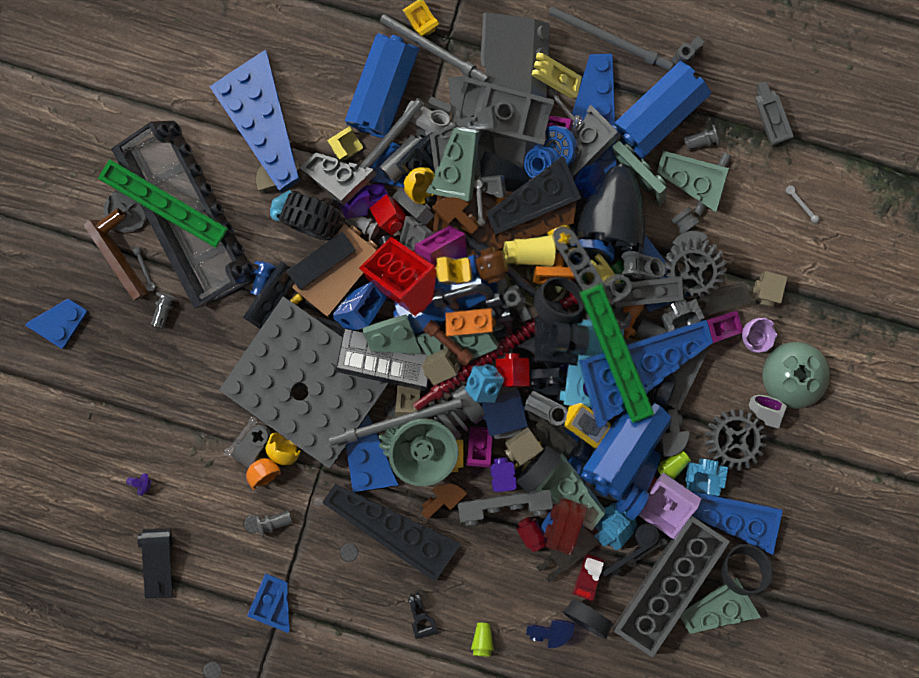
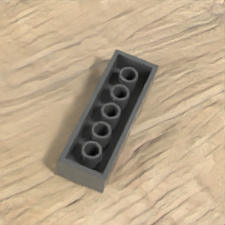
(670, 586)

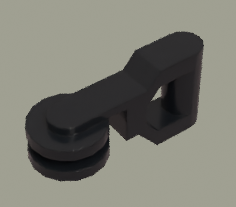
(426, 631)

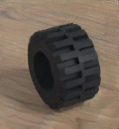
(310, 216)

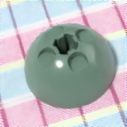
(783, 374)
(428, 461)

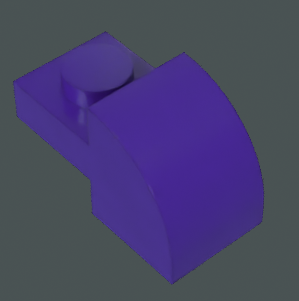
(362, 201)

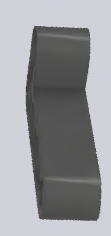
(586, 265)

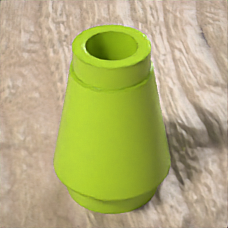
(674, 464)
(482, 641)

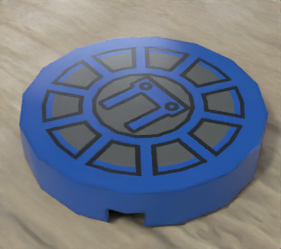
(562, 141)
(592, 248)

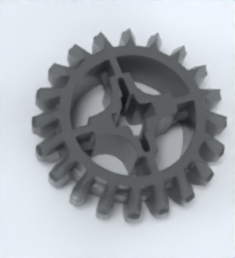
(709, 257)
(742, 446)

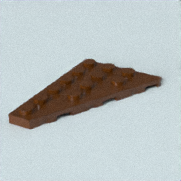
(526, 230)

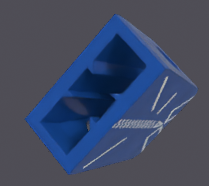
(355, 313)

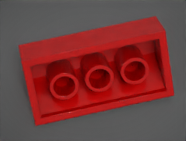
(401, 276)

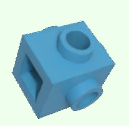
(484, 383)

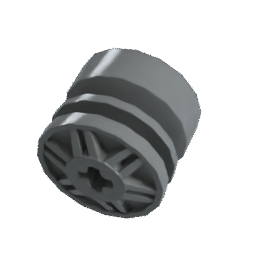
(453, 418)

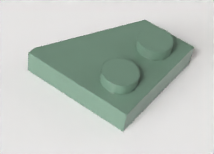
(392, 336)

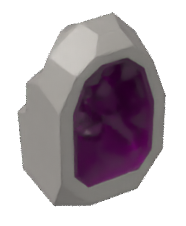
(768, 409)

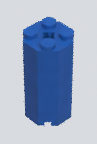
(382, 85)
(661, 109)
(438, 315)
(625, 452)

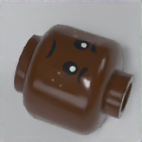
(492, 265)

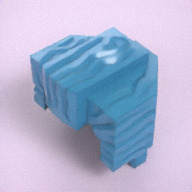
(706, 477)
(614, 528)

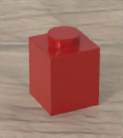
(388, 214)
(513, 370)

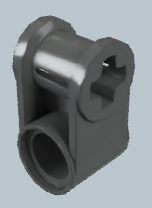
(642, 266)
(249, 448)

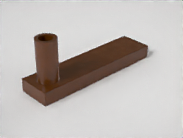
(99, 233)

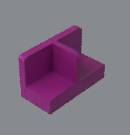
(445, 243)

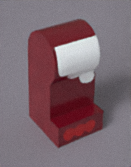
(588, 577)

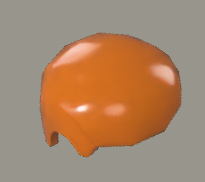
(262, 472)

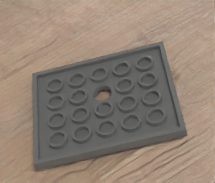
(301, 350)

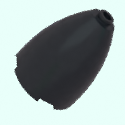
(615, 213)

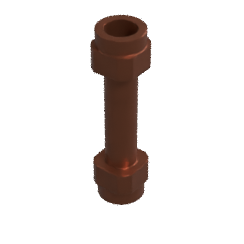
(463, 356)

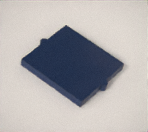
(505, 413)

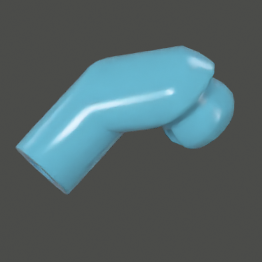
(277, 205)

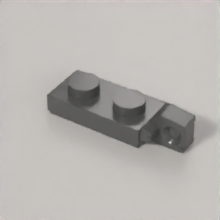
(772, 115)

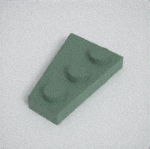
(458, 166)
(695, 177)
(648, 181)
(477, 343)
(567, 484)
(718, 609)

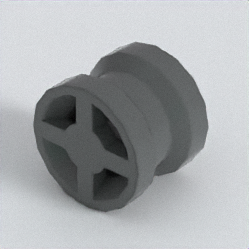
(685, 220)

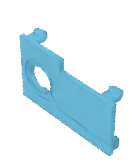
(574, 385)

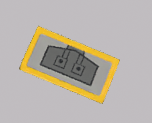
(582, 423)

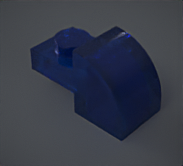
(589, 180)
(557, 633)

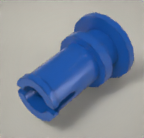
(262, 275)

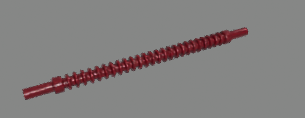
(437, 392)

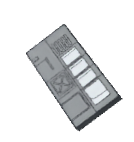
(387, 367)

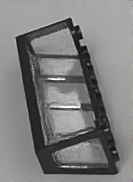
(166, 161)

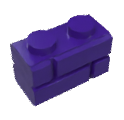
(502, 474)

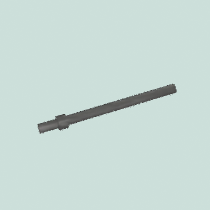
(651, 57)
(467, 68)
(391, 135)
(353, 434)

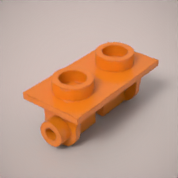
(469, 322)

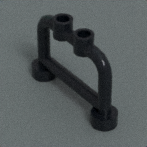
(494, 301)

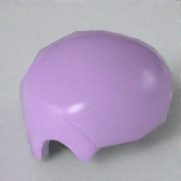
(759, 335)

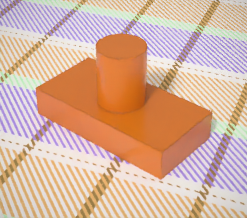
(543, 273)

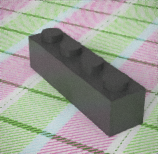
(420, 212)

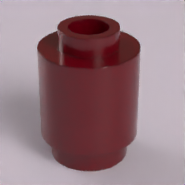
(531, 534)

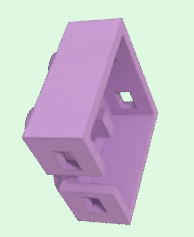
(669, 505)

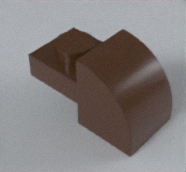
(452, 209)
(446, 494)

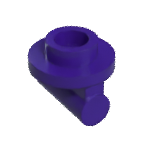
(142, 484)

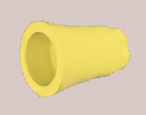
(531, 251)

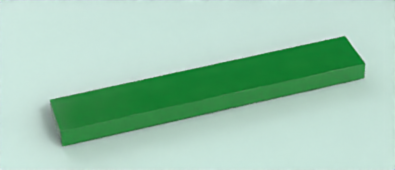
(163, 204)
(616, 353)

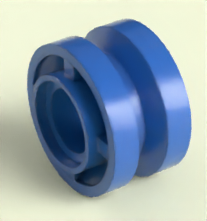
(534, 159)
(632, 502)

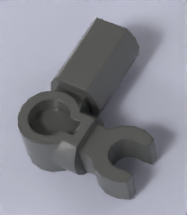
(686, 51)
(515, 298)

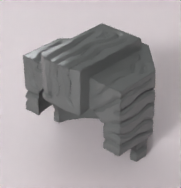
(682, 314)

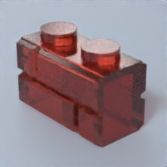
(566, 526)

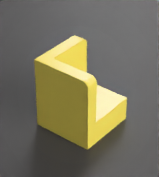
(345, 144)

